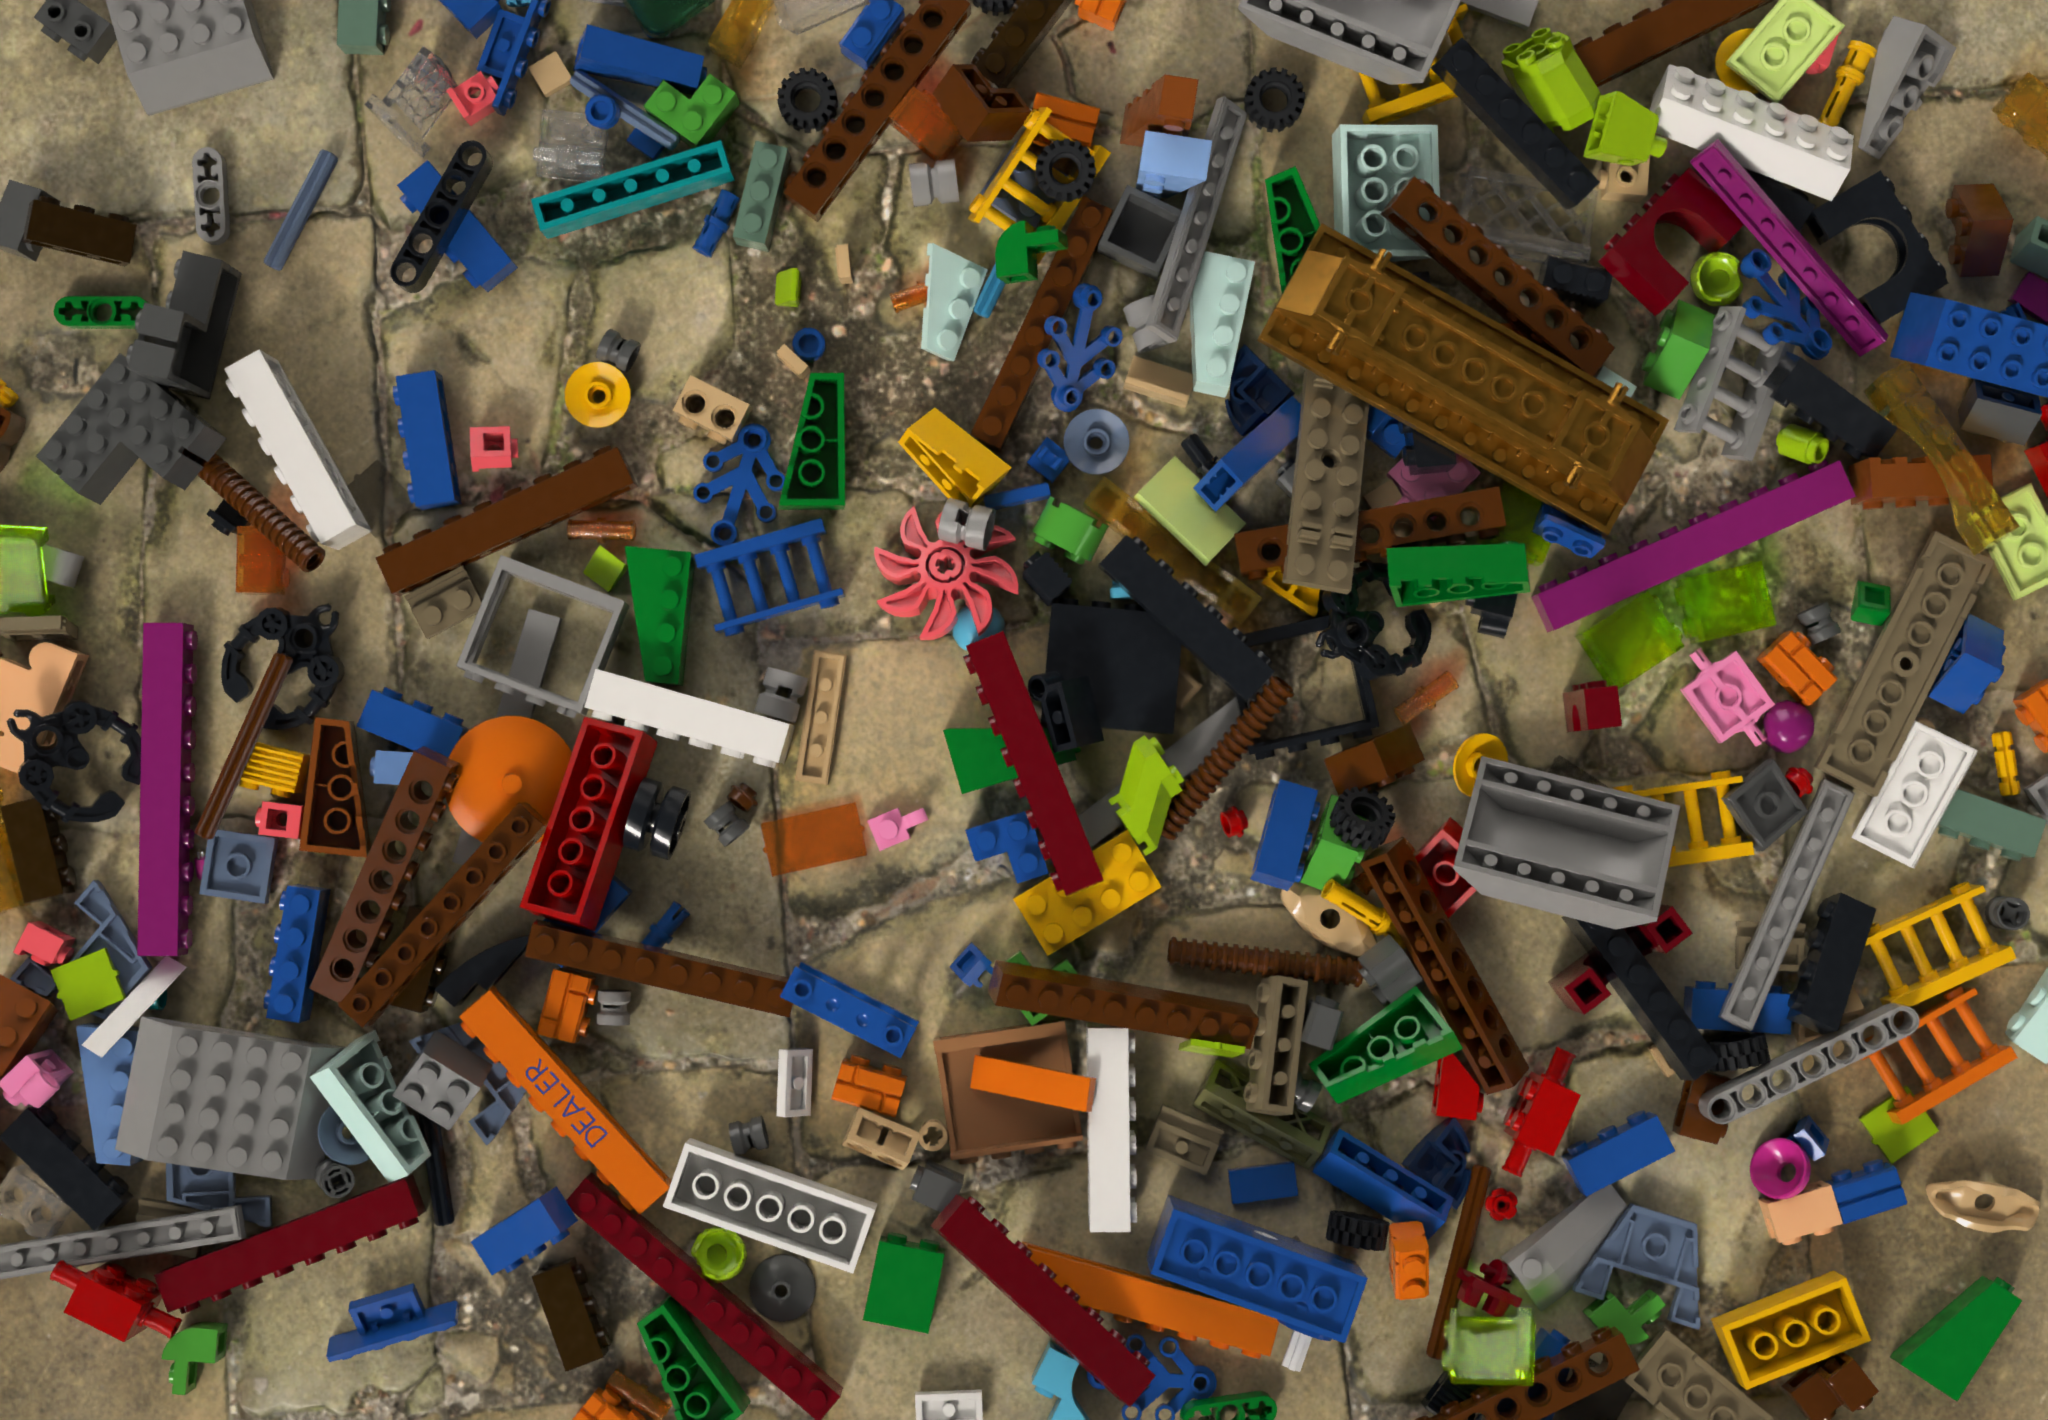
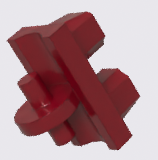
(1494, 1276)

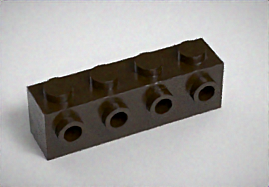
(1017, 39)

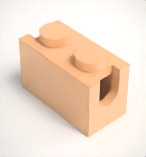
(1808, 1212)

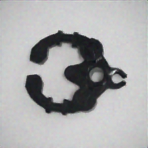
(1353, 631)
(322, 666)
(67, 751)

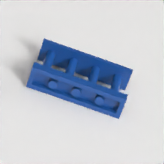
(746, 554)
(849, 1009)

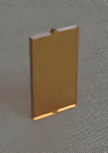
(813, 839)

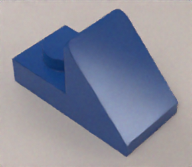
(1384, 432)

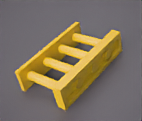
(1410, 99)
(1051, 214)
(1699, 849)
(1960, 967)

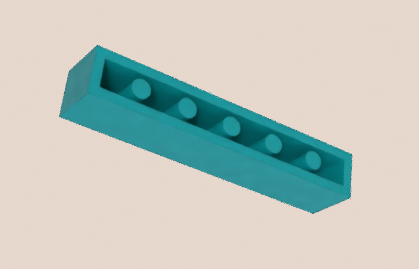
(632, 189)

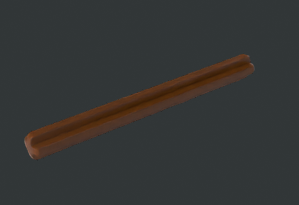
(243, 746)
(1459, 1256)

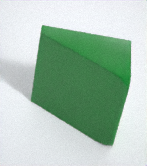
(1871, 603)

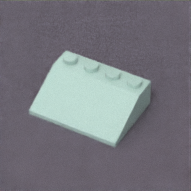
(1370, 170)

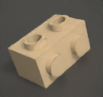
(1623, 182)

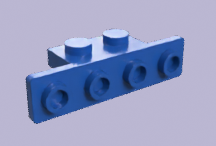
(508, 49)
(390, 1319)

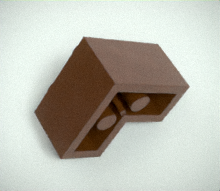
(979, 109)
(1981, 229)
(1376, 760)
(1828, 1385)

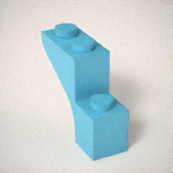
(1055, 1377)

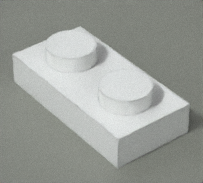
(794, 1082)
(949, 1405)

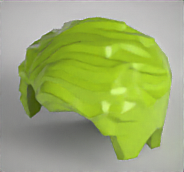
(1716, 278)
(719, 1253)

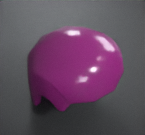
(1788, 726)

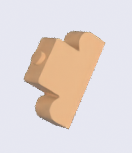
(39, 688)

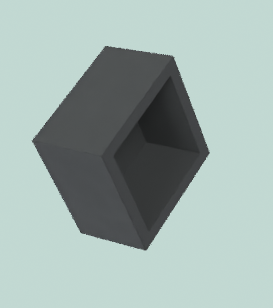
(1140, 232)
(442, 1080)

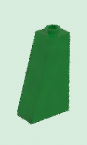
(979, 758)
(1959, 1336)

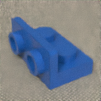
(1563, 530)

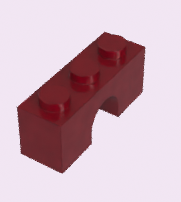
(1592, 706)

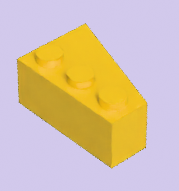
(953, 458)

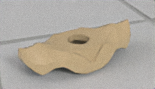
(1306, 907)
(2008, 1211)

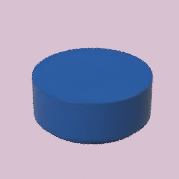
(602, 111)
(809, 344)

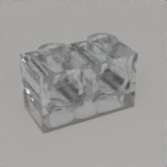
(35, 1195)

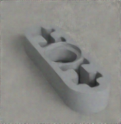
(218, 172)

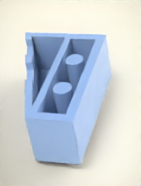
(1172, 164)

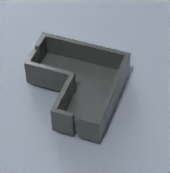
(186, 339)
(125, 421)

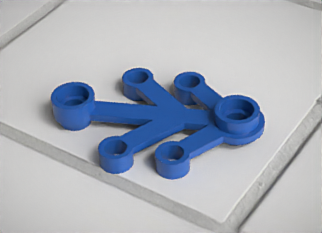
(1809, 336)
(1077, 352)
(741, 479)
(1164, 1380)

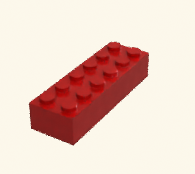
(588, 824)

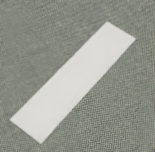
(134, 1006)

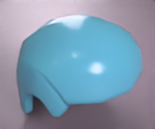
(965, 630)

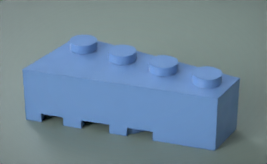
(106, 1090)

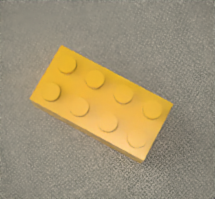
(1062, 919)
(1790, 1329)

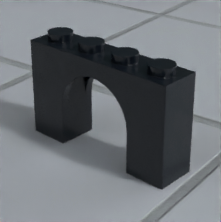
(1876, 204)

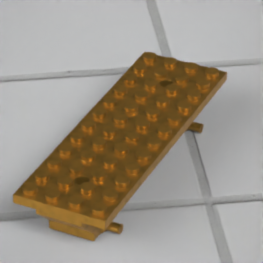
(1463, 380)

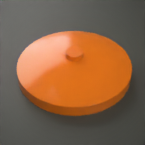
(505, 765)

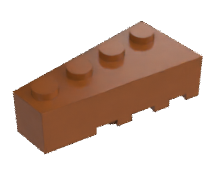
(1162, 109)
(1902, 481)
(334, 793)

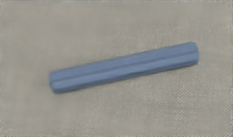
(628, 111)
(300, 210)

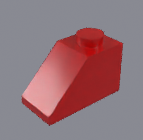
(1455, 1091)

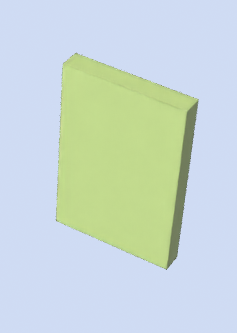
(1784, 46)
(1186, 514)
(2023, 553)

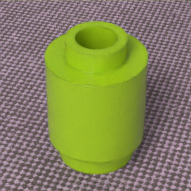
(1802, 444)

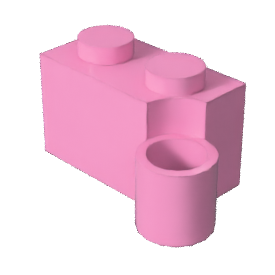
(35, 1079)

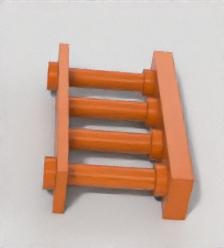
(1963, 1073)

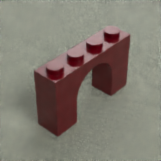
(1635, 257)
(1584, 985)

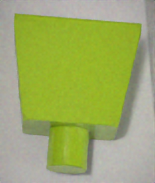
(1623, 132)

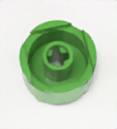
(1069, 530)

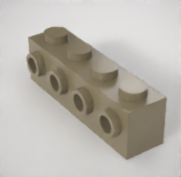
(1276, 1046)

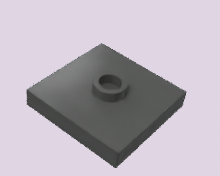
(1764, 805)

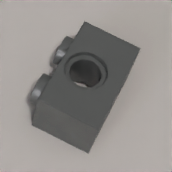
(935, 1185)

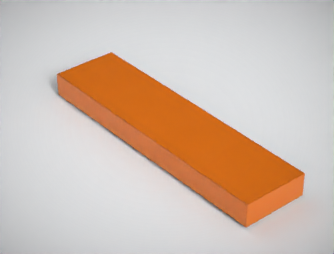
(1033, 1083)

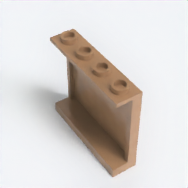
(997, 1123)

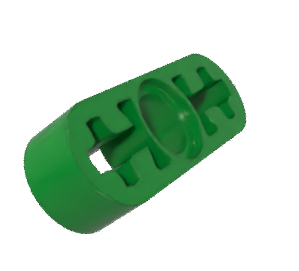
(80, 321)
(1250, 1399)

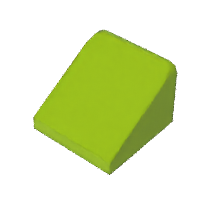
(788, 288)
(605, 568)

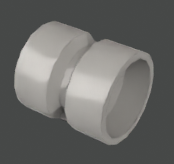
(934, 182)
(1136, 316)
(978, 524)
(776, 705)

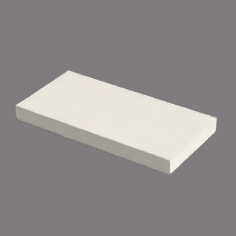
(1915, 794)

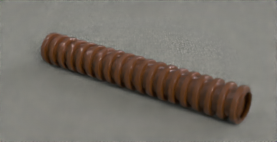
(260, 512)
(1225, 755)
(1264, 962)

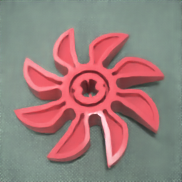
(946, 587)

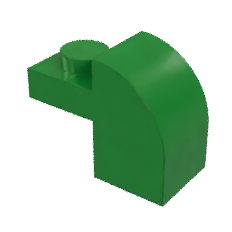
(1018, 249)

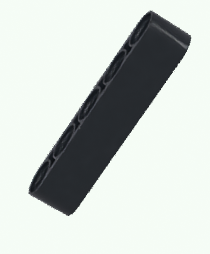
(440, 200)

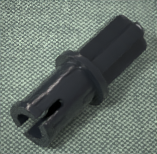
(1199, 454)

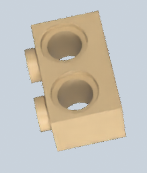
(716, 403)
(881, 1139)

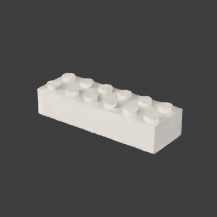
(1754, 131)
(297, 450)
(689, 716)
(1108, 1129)
(770, 1205)

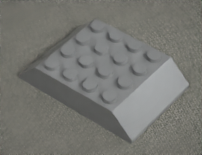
(1374, 37)
(188, 49)
(1566, 845)
(224, 1100)

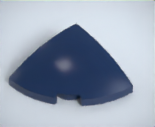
(1253, 392)
(1442, 1159)

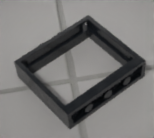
(1327, 735)

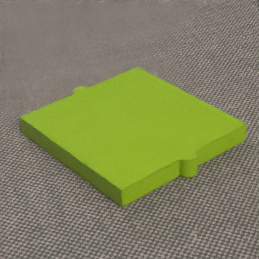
(88, 984)
(1211, 1048)
(1893, 1138)

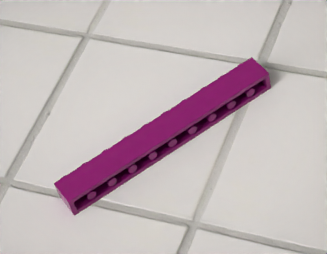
(1693, 546)
(166, 789)

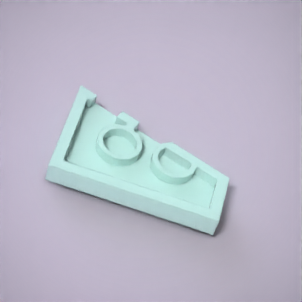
(950, 300)

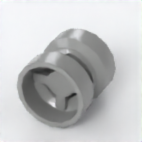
(613, 1014)

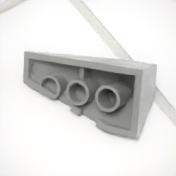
(1904, 67)
(1560, 1249)

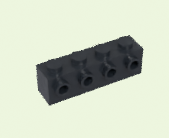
(1830, 406)
(1830, 963)
(67, 1166)

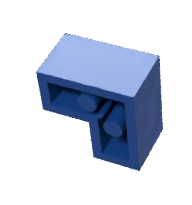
(1970, 665)
(1010, 835)

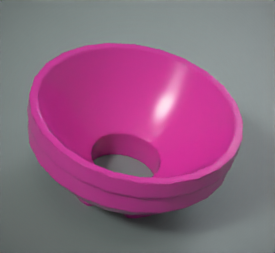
(1767, 1167)

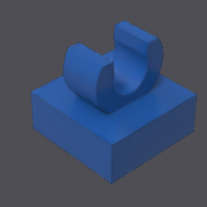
(1049, 460)
(971, 965)
(1810, 1137)

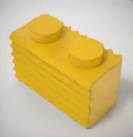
(275, 768)

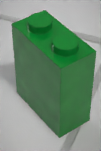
(904, 1282)

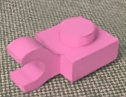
(893, 827)

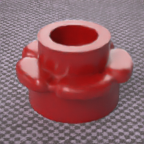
(1800, 780)
(1233, 822)
(1501, 1195)

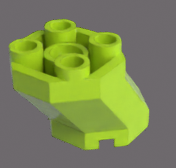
(1551, 79)
(1146, 792)

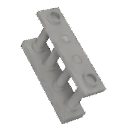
(1755, 404)

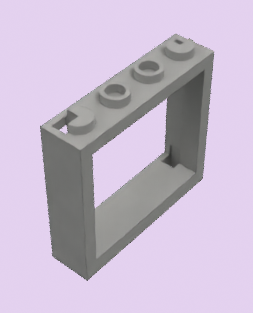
(504, 570)

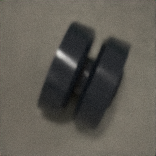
(656, 818)

